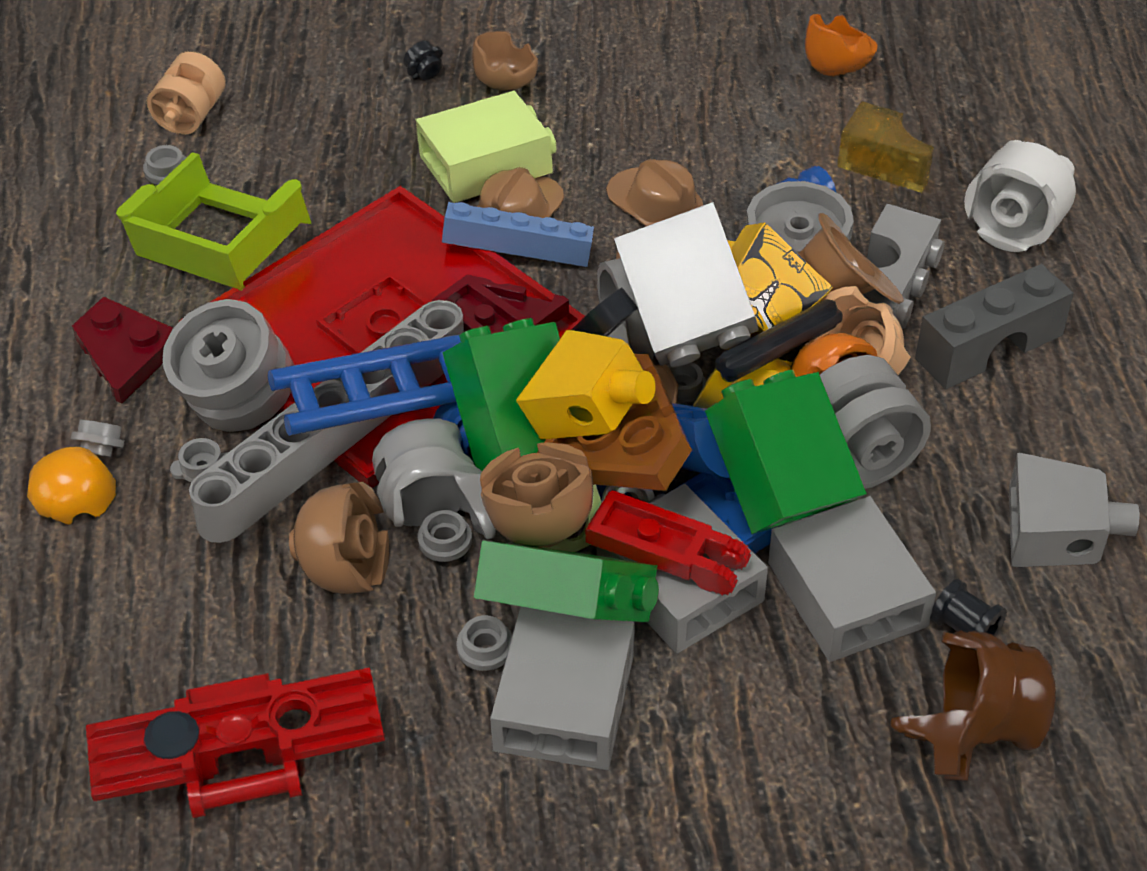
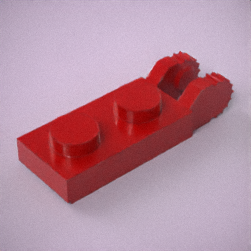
(667, 540)

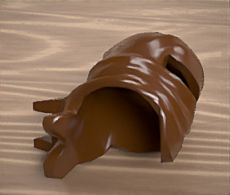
(987, 697)

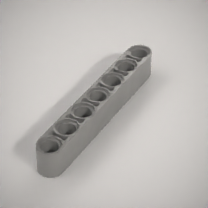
(274, 465)

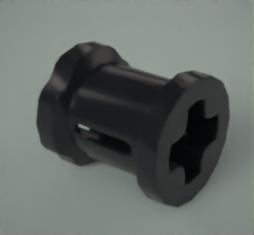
(965, 611)

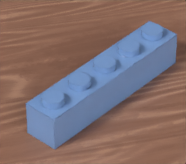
(517, 234)

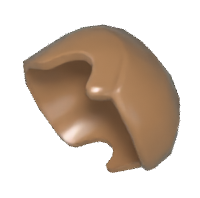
(501, 63)

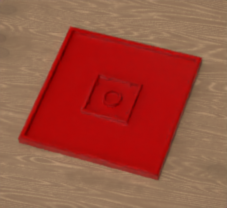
(363, 282)

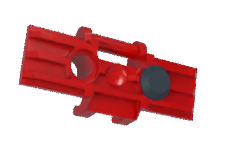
(230, 717)

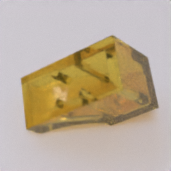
(881, 148)

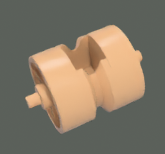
(186, 93)

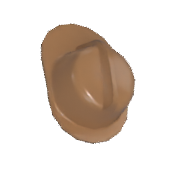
(654, 191)
(520, 192)
(843, 264)

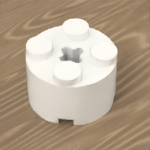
(1021, 195)

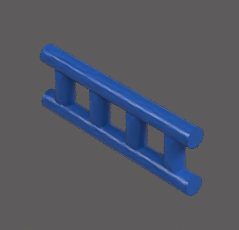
(360, 404)

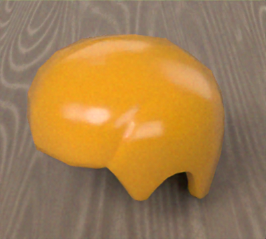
(70, 484)

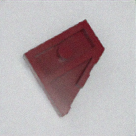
(500, 304)
(121, 345)

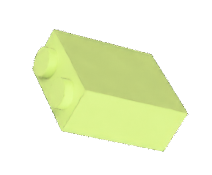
(482, 139)

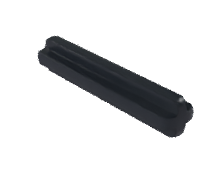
(778, 340)

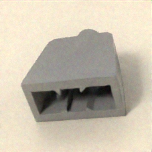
(1062, 513)

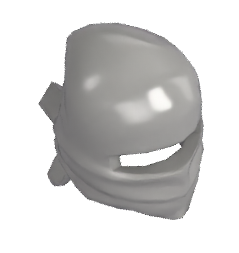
(426, 472)

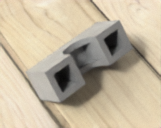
(903, 249)

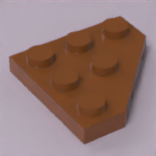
(643, 448)

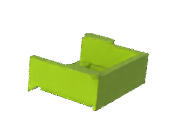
(156, 212)

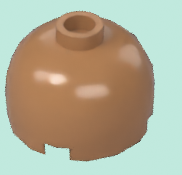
(538, 495)
(340, 540)

